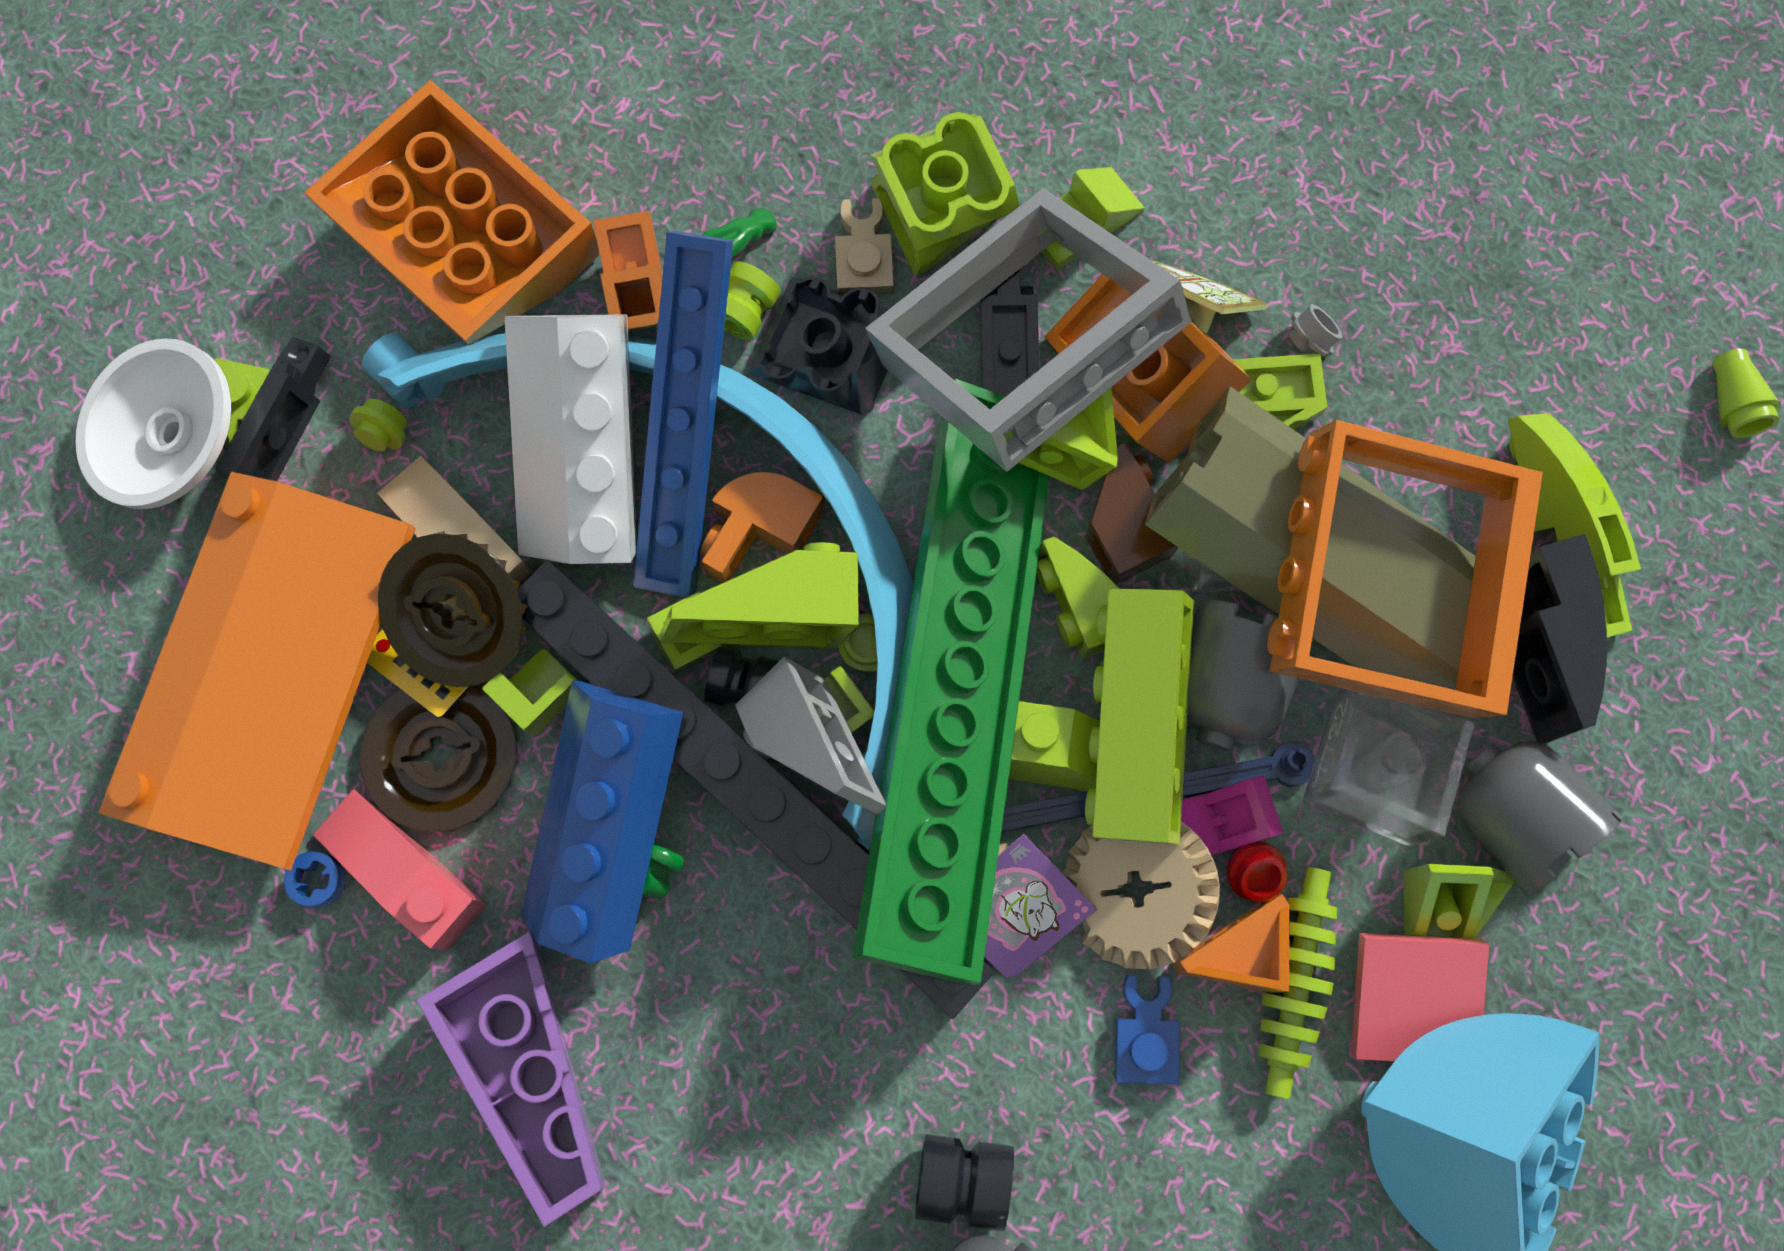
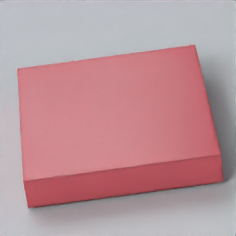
(1412, 988)

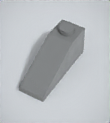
(801, 726)

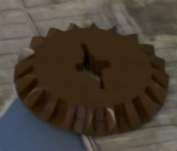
(423, 630)
(418, 792)

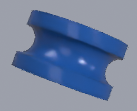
(319, 897)

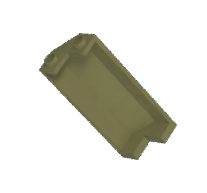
(1389, 580)

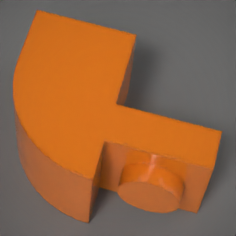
(630, 268)
(761, 508)

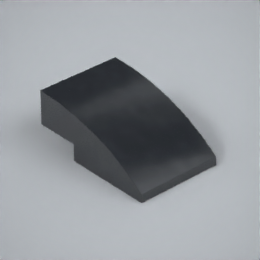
(1561, 641)

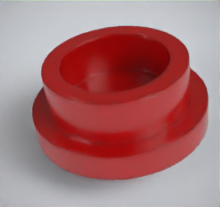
(1257, 871)

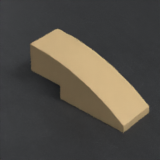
(433, 506)

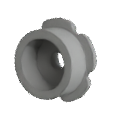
(1314, 331)

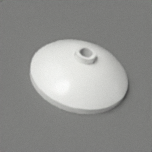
(153, 424)

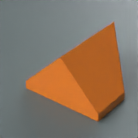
(1247, 951)

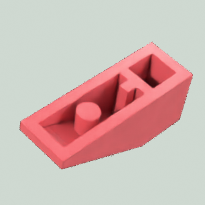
(399, 872)

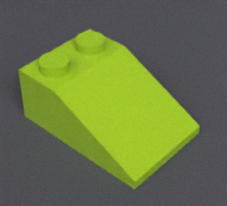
(787, 603)

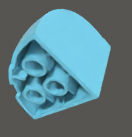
(1484, 1128)

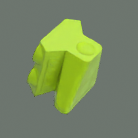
(942, 187)

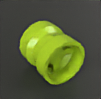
(748, 296)

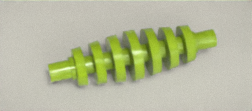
(1294, 1006)

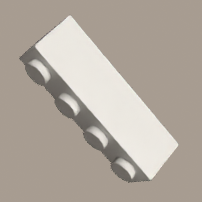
(572, 437)

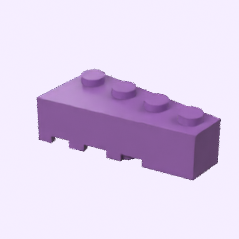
(519, 1073)

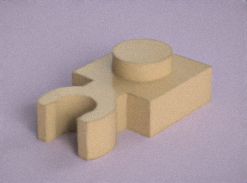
(864, 257)

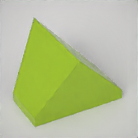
(1081, 448)
(1451, 899)

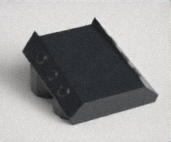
(823, 346)

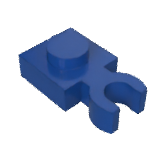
(1146, 1044)

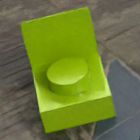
(1101, 198)

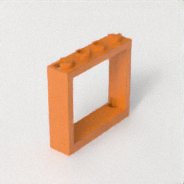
(1497, 578)

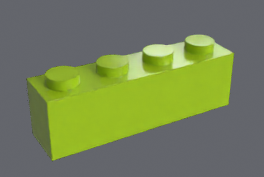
(1141, 716)

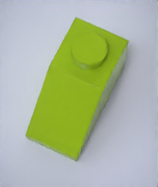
(1053, 747)

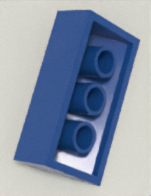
(599, 822)

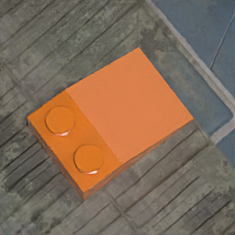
(1169, 389)

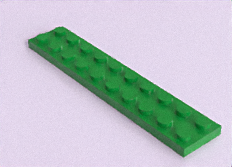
(954, 715)

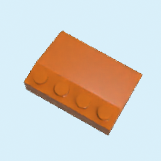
(455, 216)

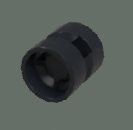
(965, 1182)

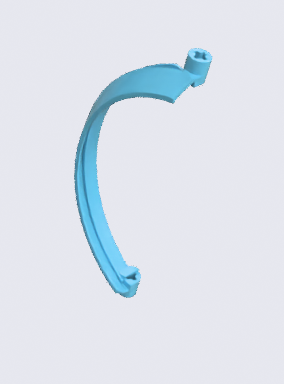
(889, 585)

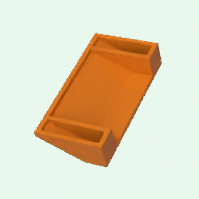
(257, 672)

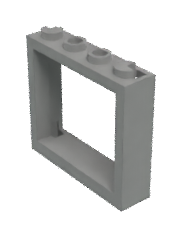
(1073, 376)

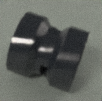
(729, 674)

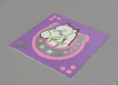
(1030, 908)

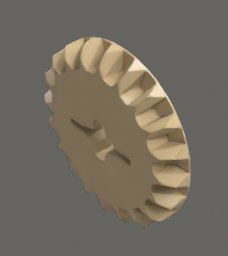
(1171, 918)

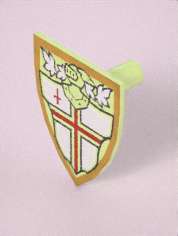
(1208, 297)

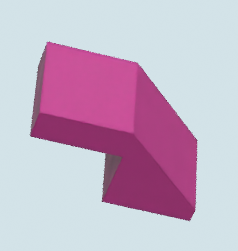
(1233, 815)

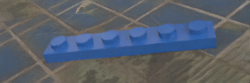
(682, 411)

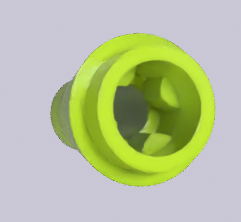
(1743, 395)

